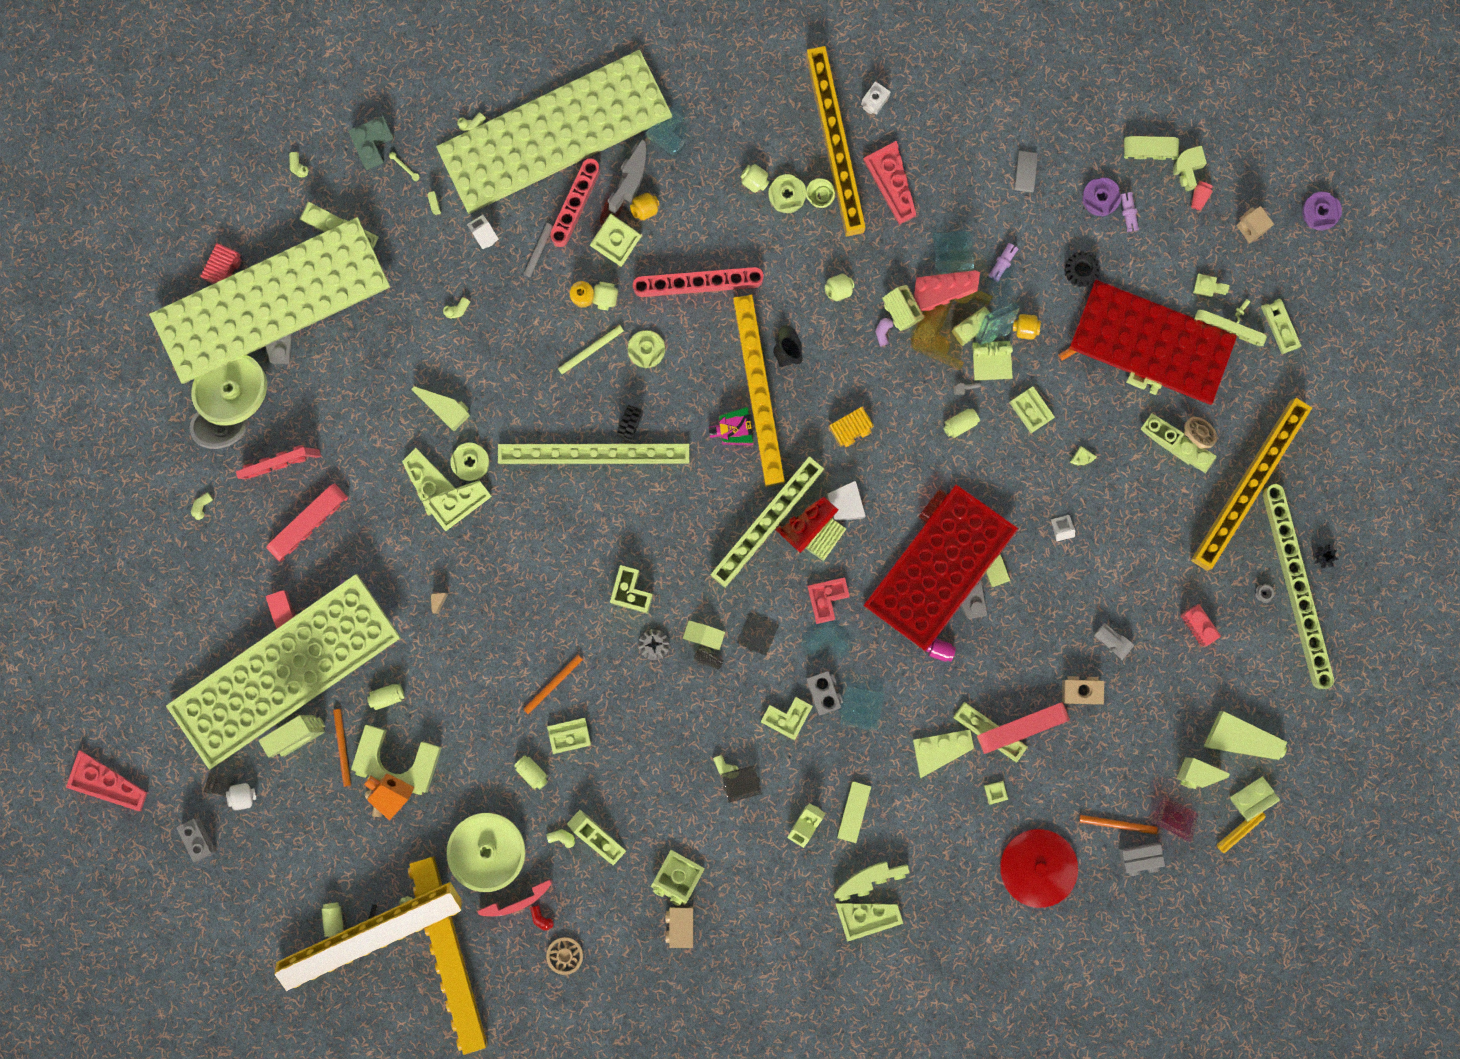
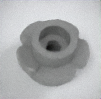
(1269, 593)

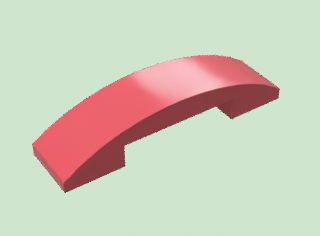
(494, 909)

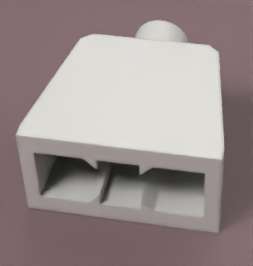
(848, 502)

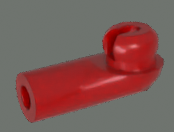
(539, 920)

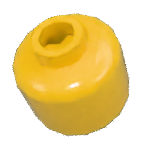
(644, 206)
(585, 299)
(1027, 326)

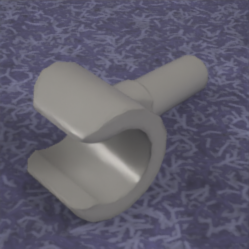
(960, 388)

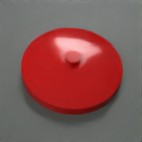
(1039, 868)

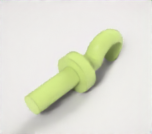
(1240, 310)

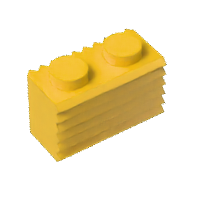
(851, 427)

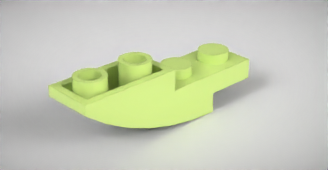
(325, 221)
(1177, 443)
(862, 880)

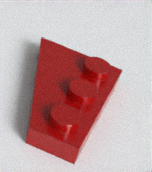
(804, 528)

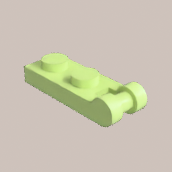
(1281, 326)

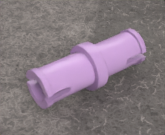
(1129, 212)
(1003, 262)

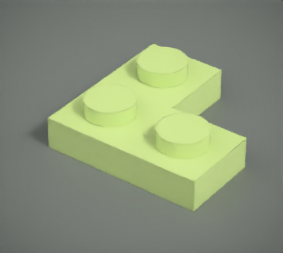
(789, 723)

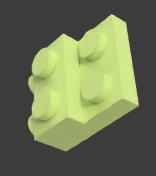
(677, 878)

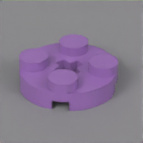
(1100, 186)
(1328, 203)

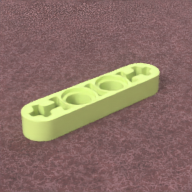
(1244, 333)

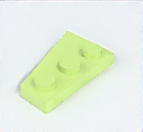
(425, 476)
(457, 503)
(941, 749)
(867, 919)

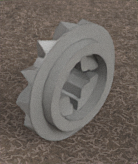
(647, 651)

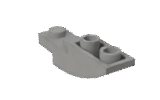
(632, 177)

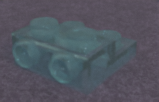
(952, 252)

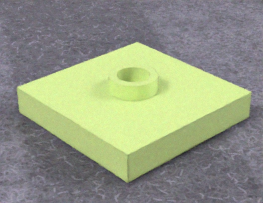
(615, 240)

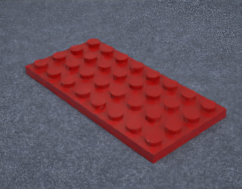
(1153, 342)
(940, 567)

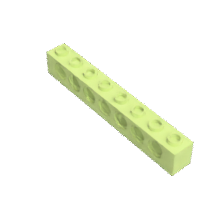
(767, 522)

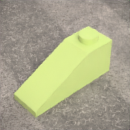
(446, 408)
(596, 837)

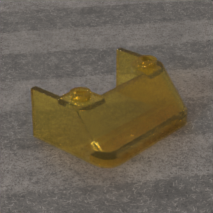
(926, 335)

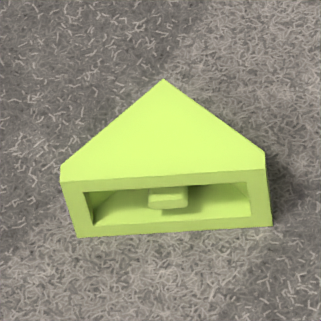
(704, 635)

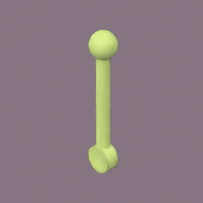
(392, 155)

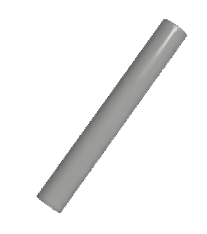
(538, 250)

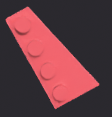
(891, 180)
(942, 288)
(280, 461)
(102, 782)

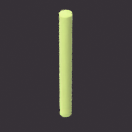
(591, 349)

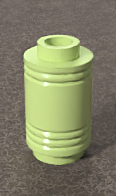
(961, 423)
(386, 696)
(531, 772)
(332, 919)

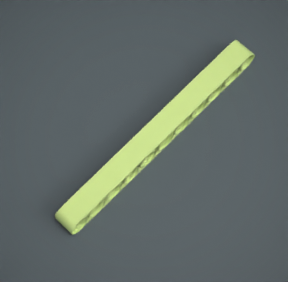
(1305, 592)

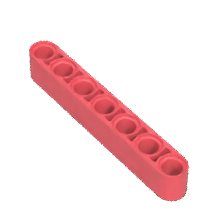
(706, 276)

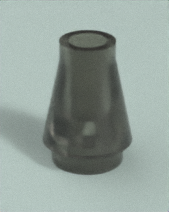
(708, 658)

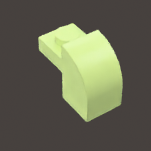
(1188, 161)
(806, 825)

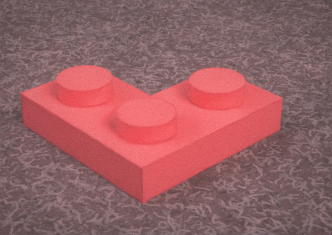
(822, 595)

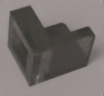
(218, 784)

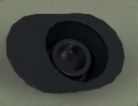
(789, 347)

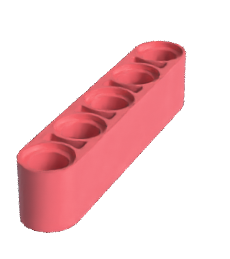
(575, 194)
(306, 521)
(1023, 728)

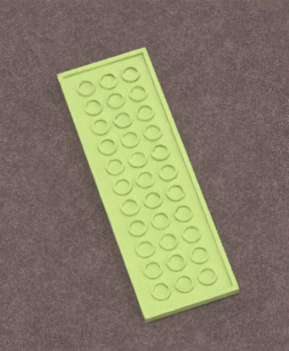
(554, 131)
(270, 300)
(283, 671)

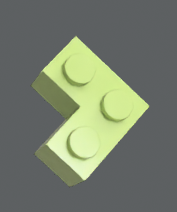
(626, 595)

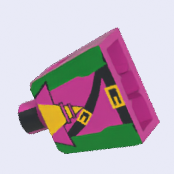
(733, 428)

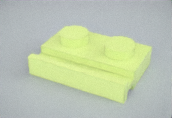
(1032, 409)
(569, 735)
(1254, 799)

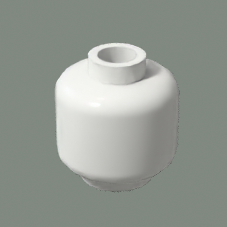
(240, 796)

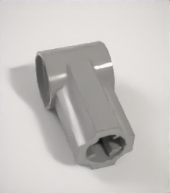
(1116, 643)

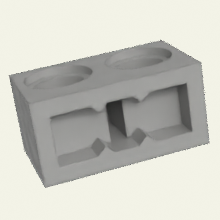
(819, 694)
(196, 839)

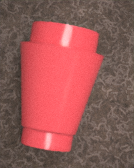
(1201, 195)

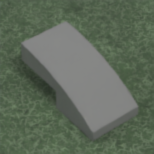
(1026, 171)

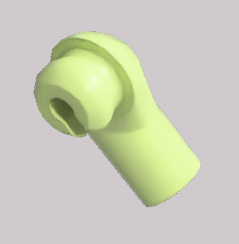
(466, 125)
(456, 311)
(198, 505)

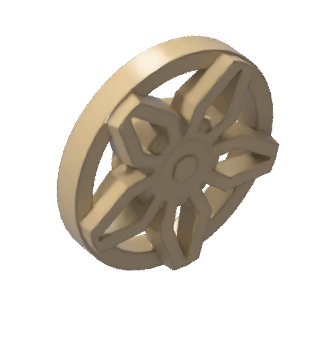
(1200, 432)
(564, 955)

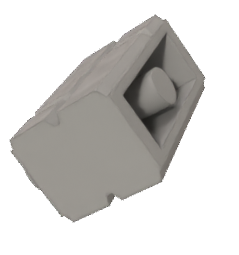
(1141, 858)

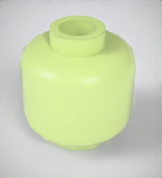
(754, 178)
(839, 287)
(605, 295)

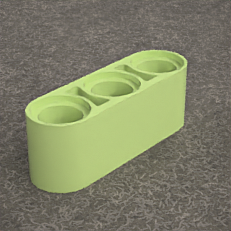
(1156, 147)

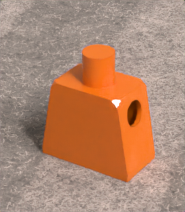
(388, 794)

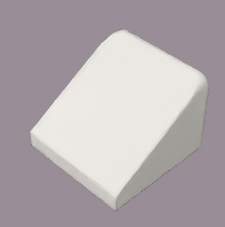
(1063, 528)

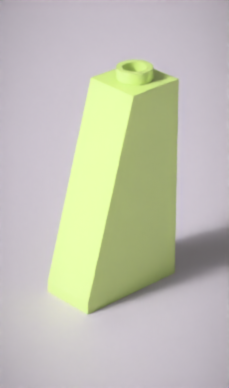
(1243, 738)

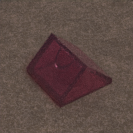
(1175, 819)

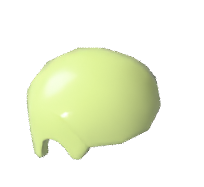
(826, 192)

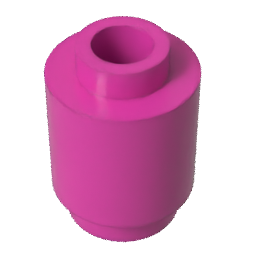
(941, 650)

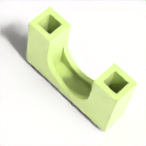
(292, 735)
(368, 760)

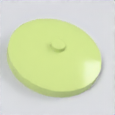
(230, 391)
(486, 852)

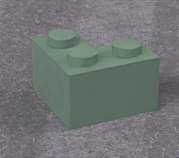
(367, 138)

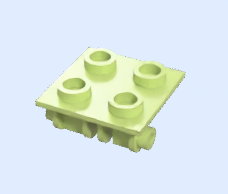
(992, 360)

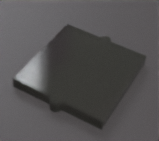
(758, 634)
(741, 783)

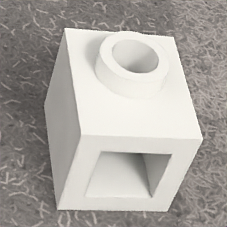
(875, 98)
(482, 232)

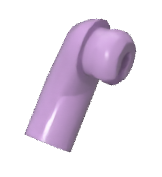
(882, 329)

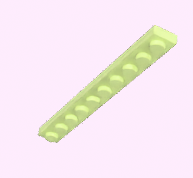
(593, 453)

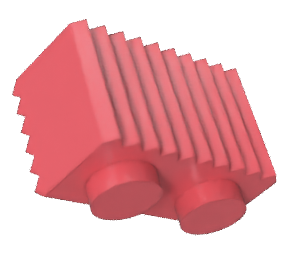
(221, 264)
(1200, 625)

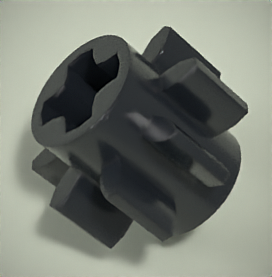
(1322, 560)

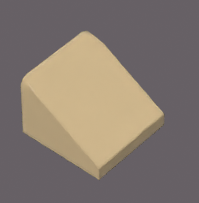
(437, 601)

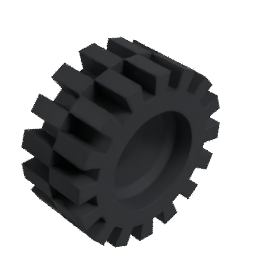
(1082, 258)
(629, 423)

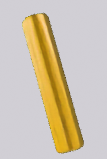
(1239, 832)

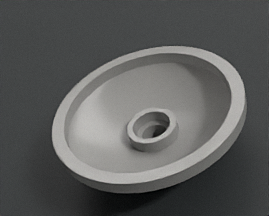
(215, 436)

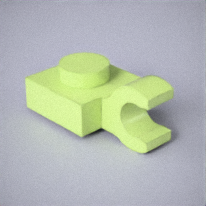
(1207, 285)

